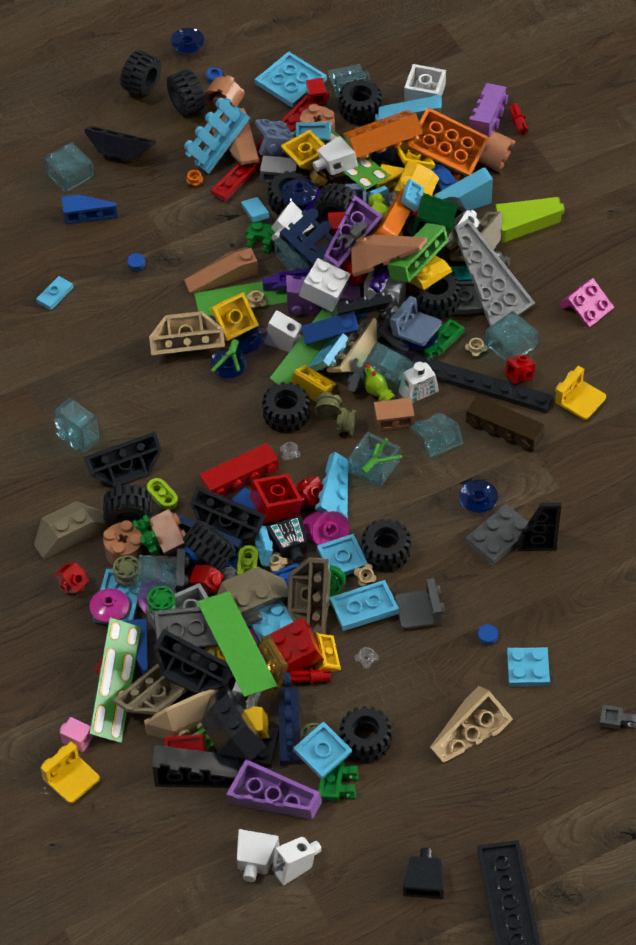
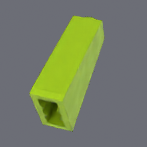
(528, 216)

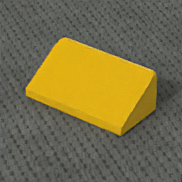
(328, 649)

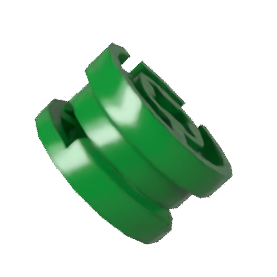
(337, 580)
(161, 600)

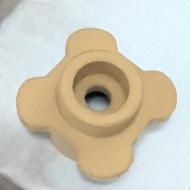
(256, 299)
(476, 346)
(277, 562)
(370, 575)

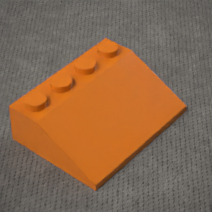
(384, 133)
(449, 142)

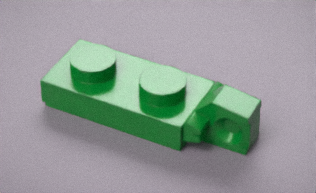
(447, 336)

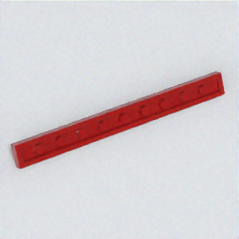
(241, 173)

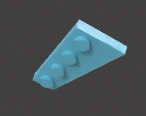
(335, 486)

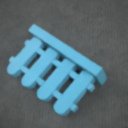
(223, 138)

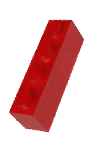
(240, 470)

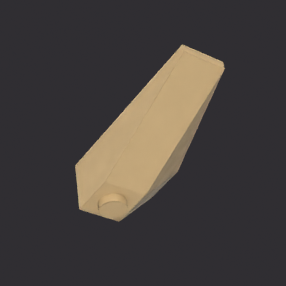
(473, 721)

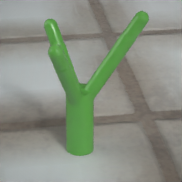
(231, 352)
(374, 460)

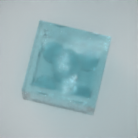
(68, 166)
(511, 336)
(388, 362)
(76, 425)
(364, 452)

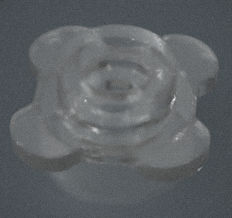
(290, 447)
(366, 652)

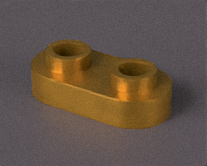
(318, 178)

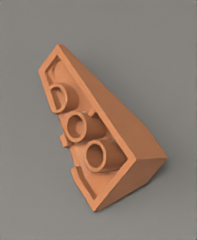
(243, 146)
(382, 249)
(225, 270)

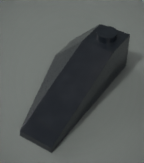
(542, 529)

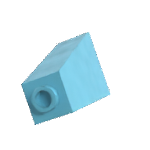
(417, 106)
(472, 191)

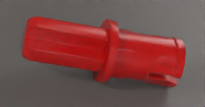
(518, 119)
(311, 676)

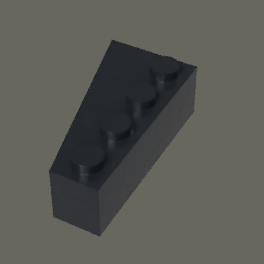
(192, 768)

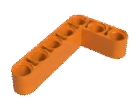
(394, 218)

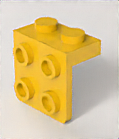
(578, 395)
(68, 773)

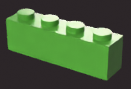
(409, 266)

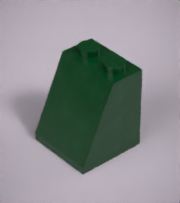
(434, 211)

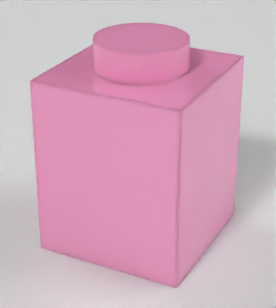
(77, 733)

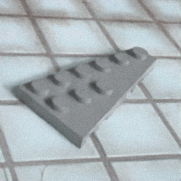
(492, 279)

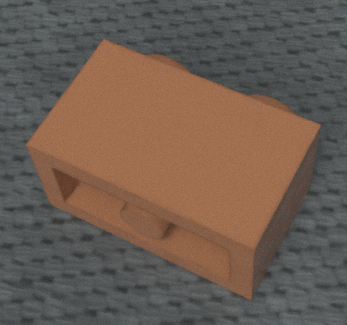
(394, 414)
(168, 532)

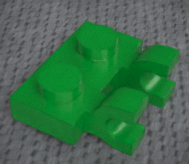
(261, 232)
(148, 535)
(331, 785)

